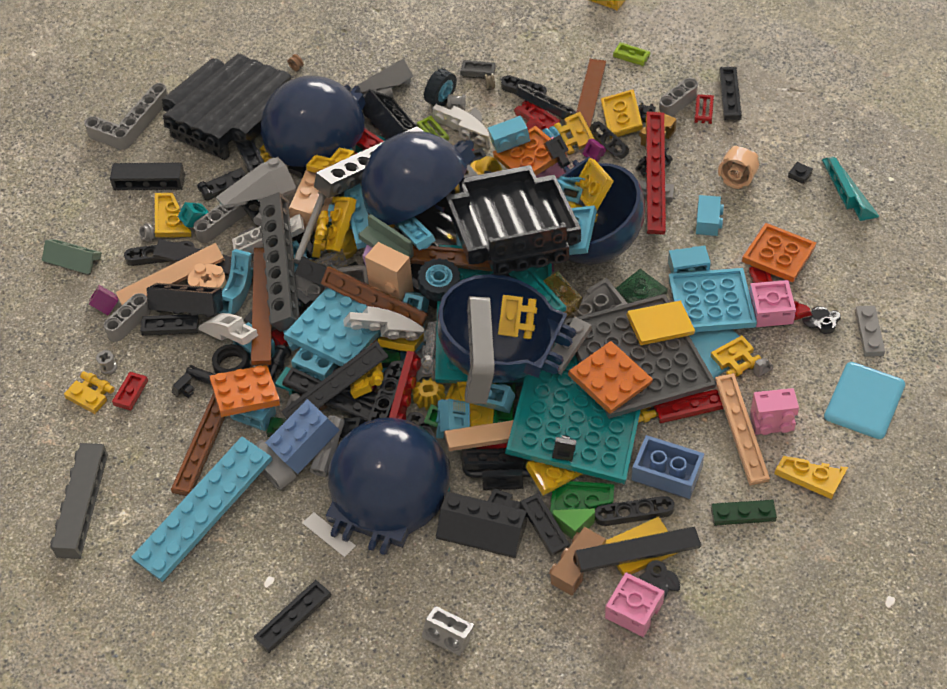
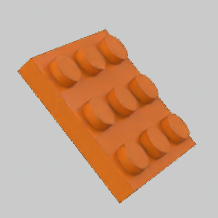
(529, 153)
(779, 252)
(610, 377)
(244, 390)

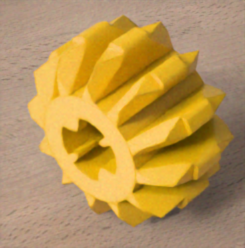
(428, 393)

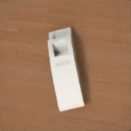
(465, 123)
(253, 238)
(389, 322)
(229, 326)

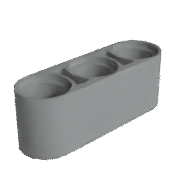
(678, 97)
(126, 317)
(277, 471)

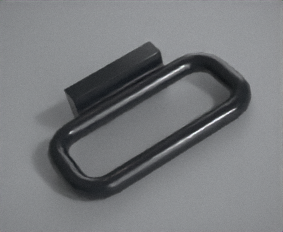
(499, 478)

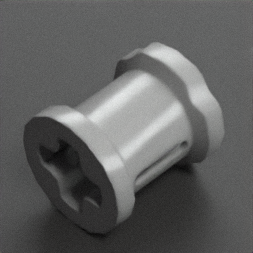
(458, 101)
(104, 362)

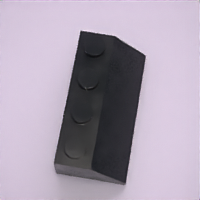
(386, 114)
(481, 524)

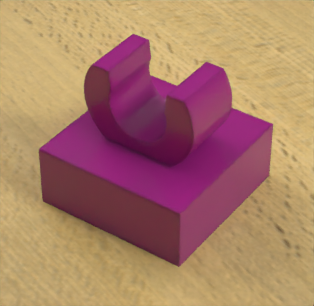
(594, 150)

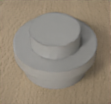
(146, 232)

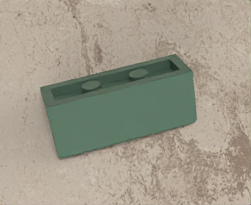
(380, 232)
(69, 255)

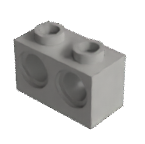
(447, 630)

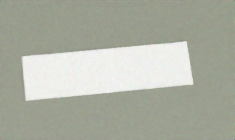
(323, 530)

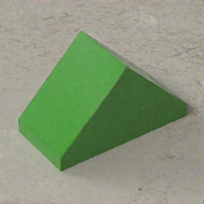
(574, 520)

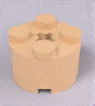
(738, 167)
(207, 276)

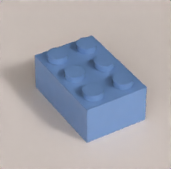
(302, 436)
(667, 466)

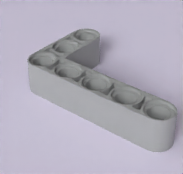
(132, 125)
(218, 221)
(481, 350)

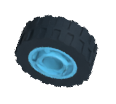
(439, 86)
(431, 272)

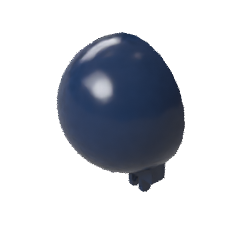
(311, 119)
(412, 174)
(618, 215)
(512, 355)
(386, 481)

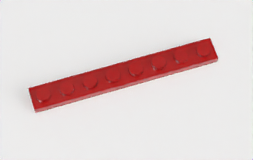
(655, 173)

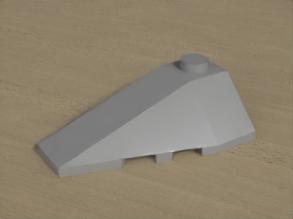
(390, 76)
(259, 183)
(599, 298)

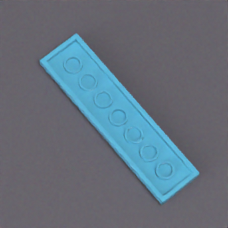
(201, 509)

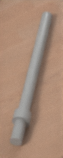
(310, 227)

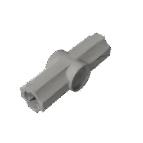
(322, 460)

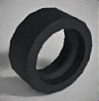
(228, 351)

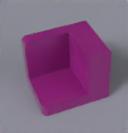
(103, 300)

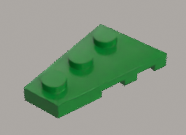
(581, 495)

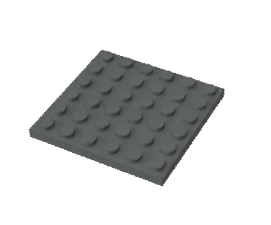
(671, 363)

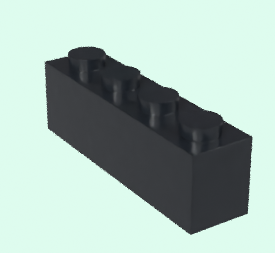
(147, 176)
(185, 299)

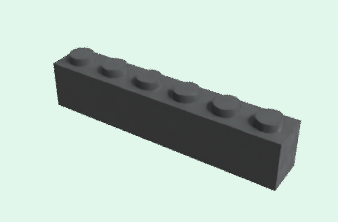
(79, 501)

